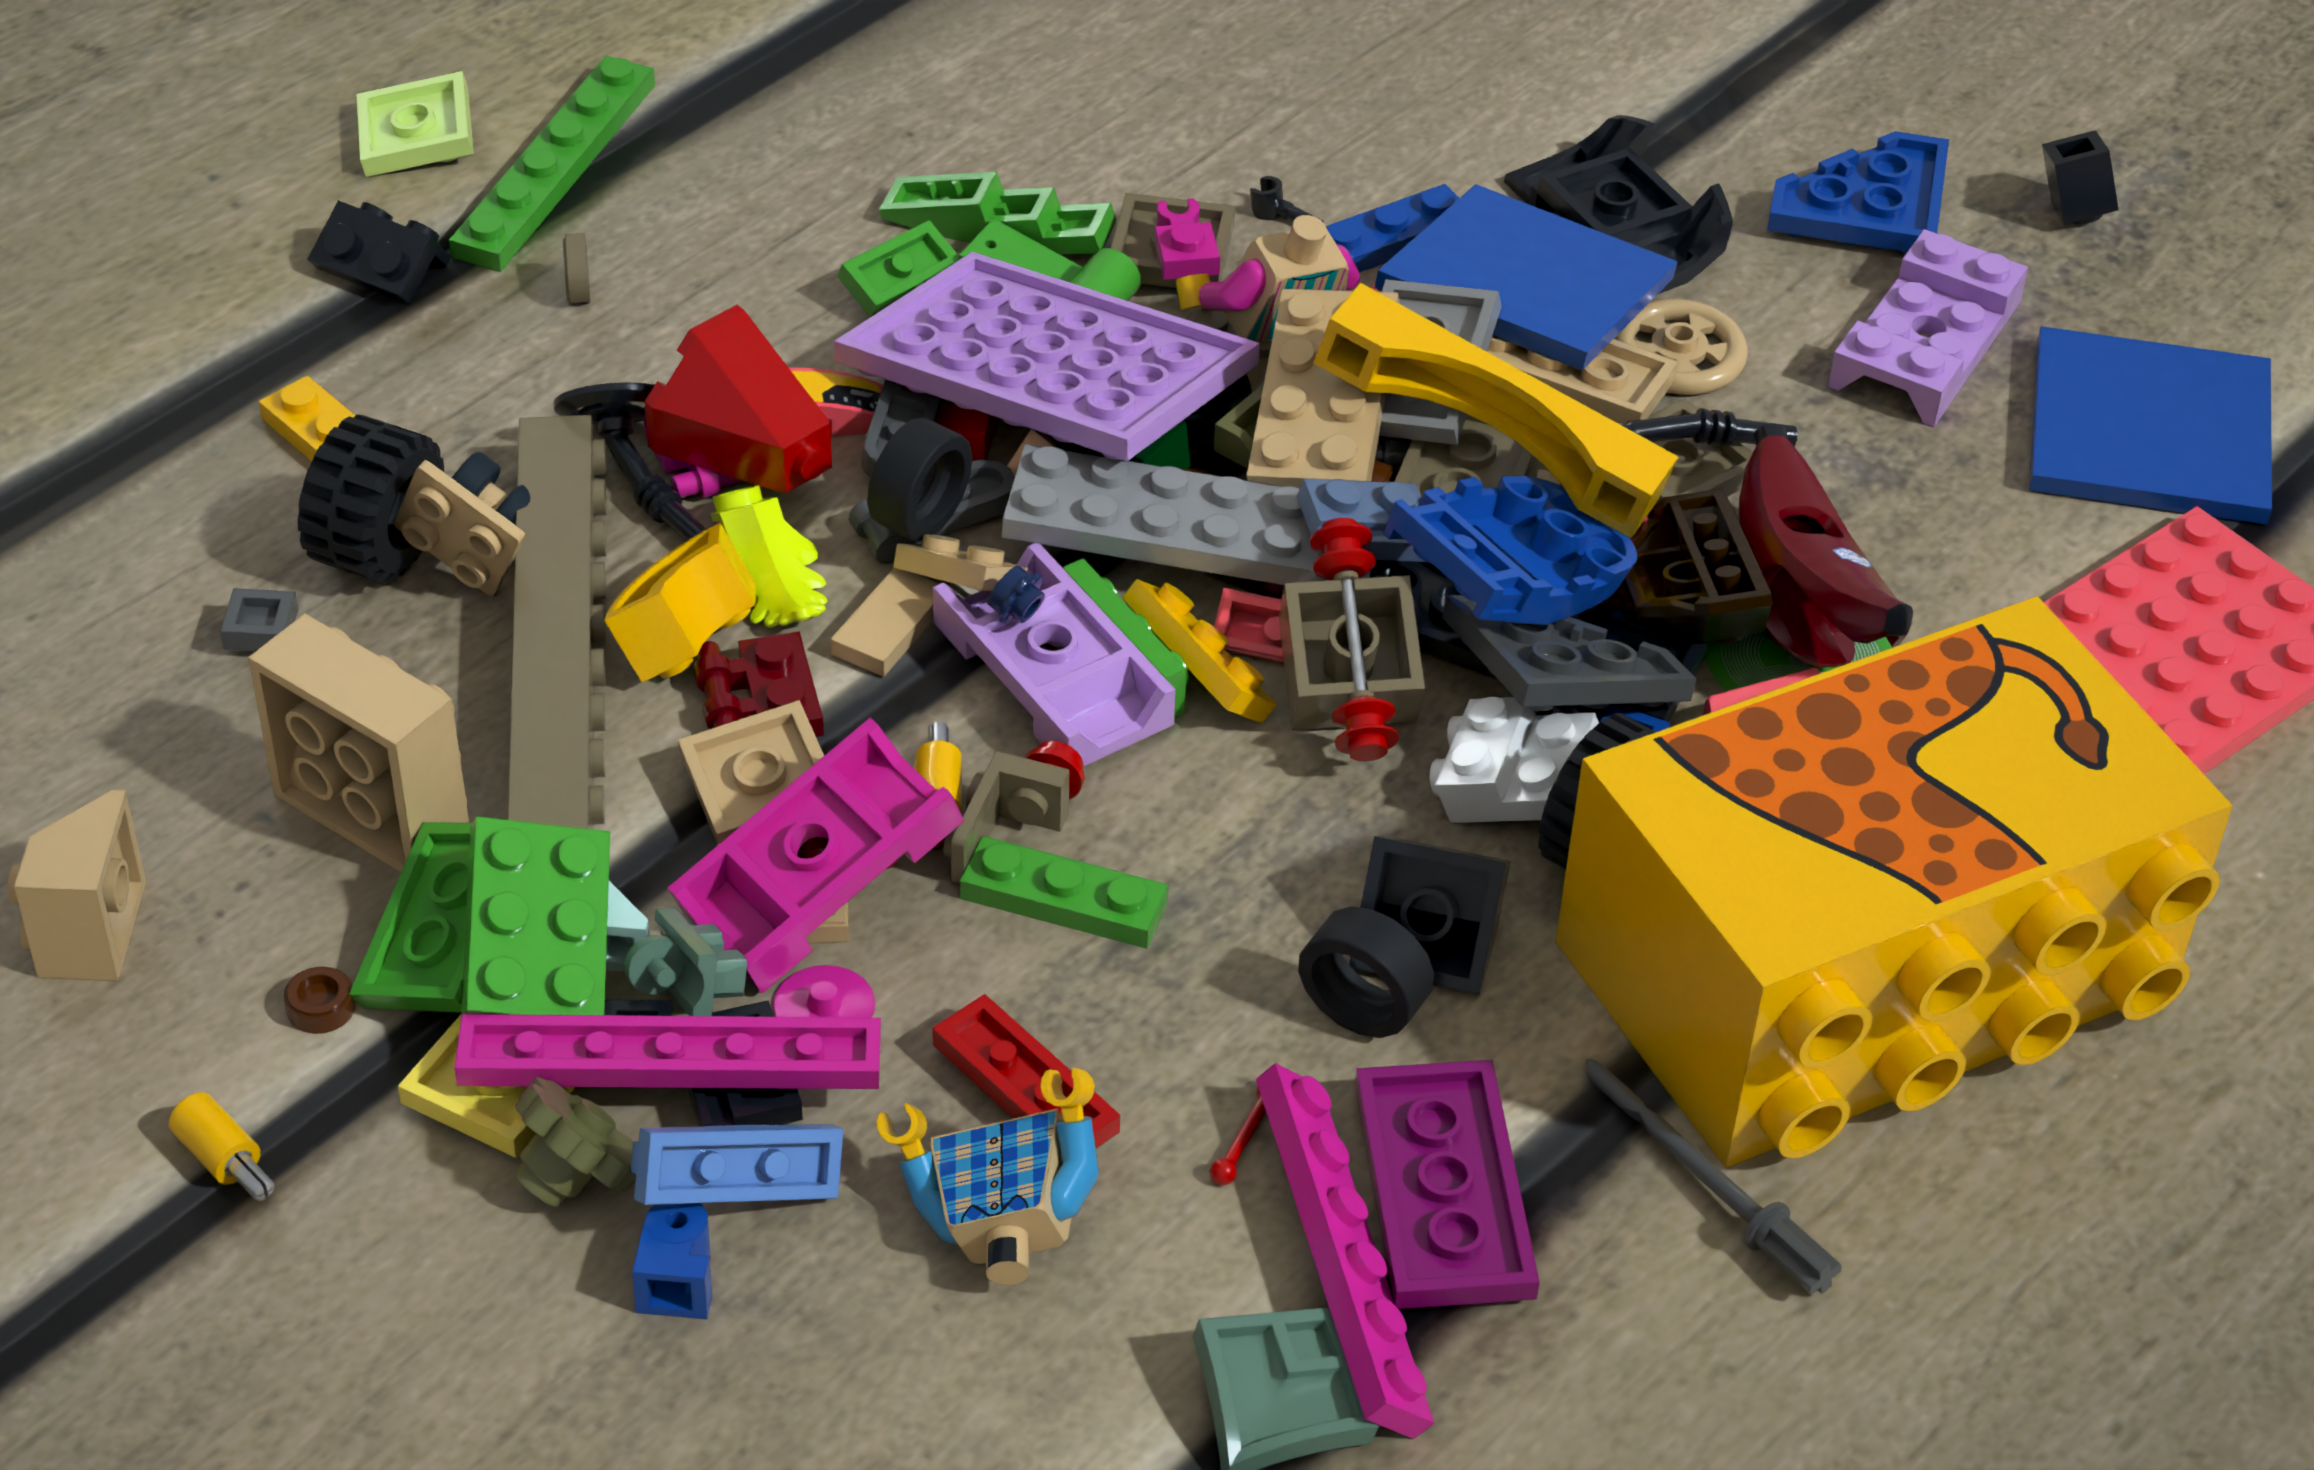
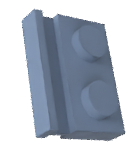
(1364, 502)

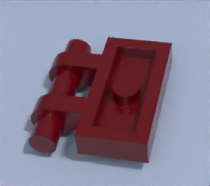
(769, 668)

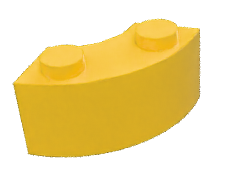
(681, 603)

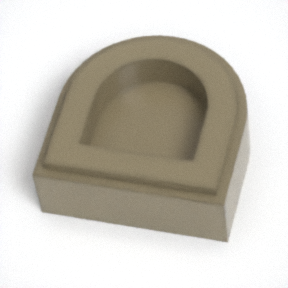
(576, 268)

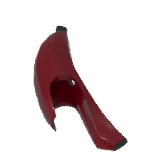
(1814, 569)

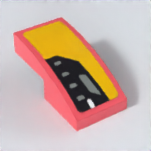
(842, 397)

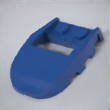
(1516, 548)

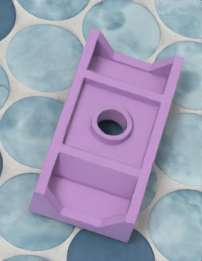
(1942, 291)
(1089, 694)

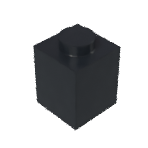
(2080, 178)

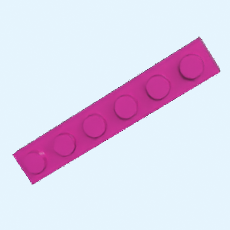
(669, 1051)
(1345, 1253)

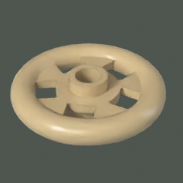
(1689, 344)

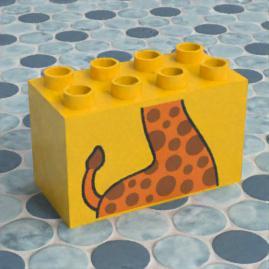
(1887, 879)

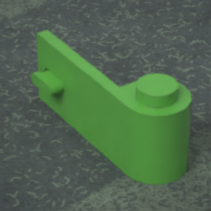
(1105, 272)

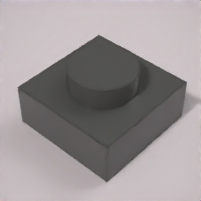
(256, 617)

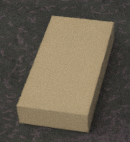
(886, 622)

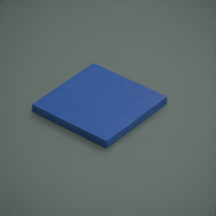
(1557, 280)
(2152, 425)

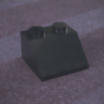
(1444, 900)

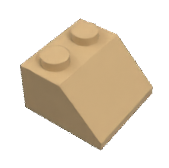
(80, 891)

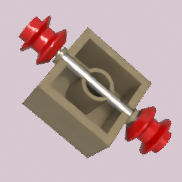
(1351, 645)

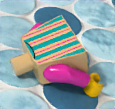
(1285, 260)

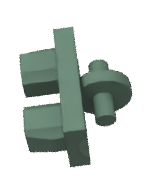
(686, 963)

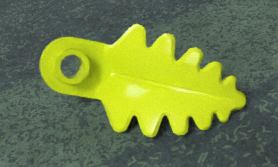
(773, 556)

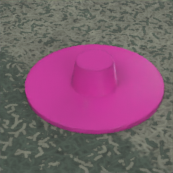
(824, 993)

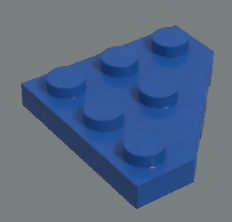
(1867, 197)

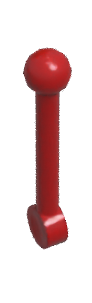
(1224, 1170)

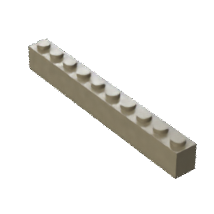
(558, 626)

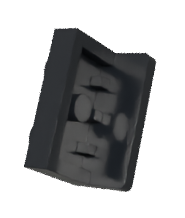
(377, 252)

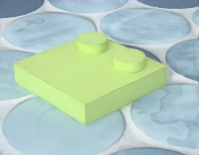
(414, 124)

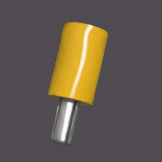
(941, 761)
(220, 1144)

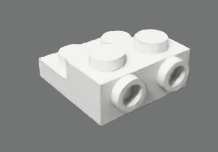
(1504, 760)

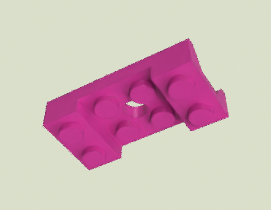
(771, 899)

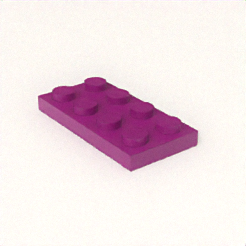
(1445, 1185)

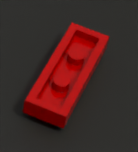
(1010, 1064)

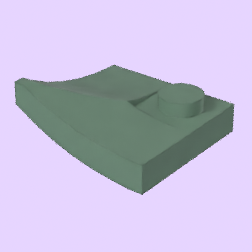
(1278, 1387)

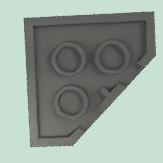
(1569, 662)

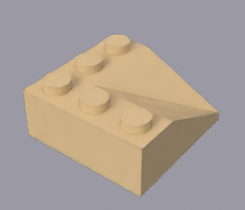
(356, 739)

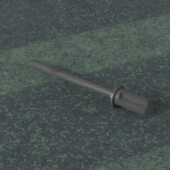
(1768, 1226)

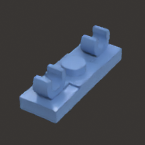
(737, 1163)

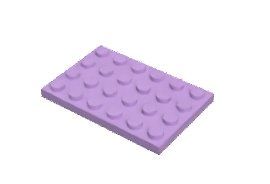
(1048, 355)

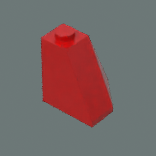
(738, 409)

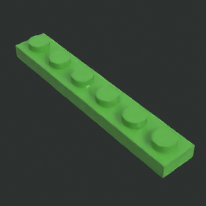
(551, 164)

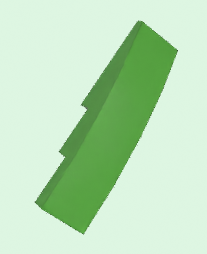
(968, 202)

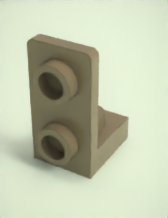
(1010, 789)

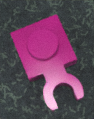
(1184, 243)

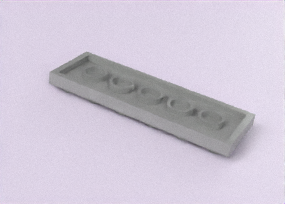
(1160, 516)

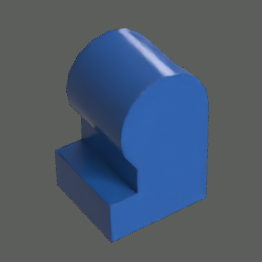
(674, 1262)

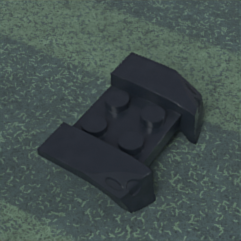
(1617, 193)

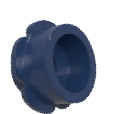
(1017, 595)

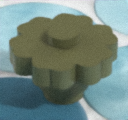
(570, 1144)

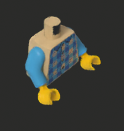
(1006, 1182)

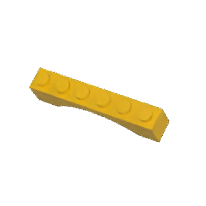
(1399, 352)

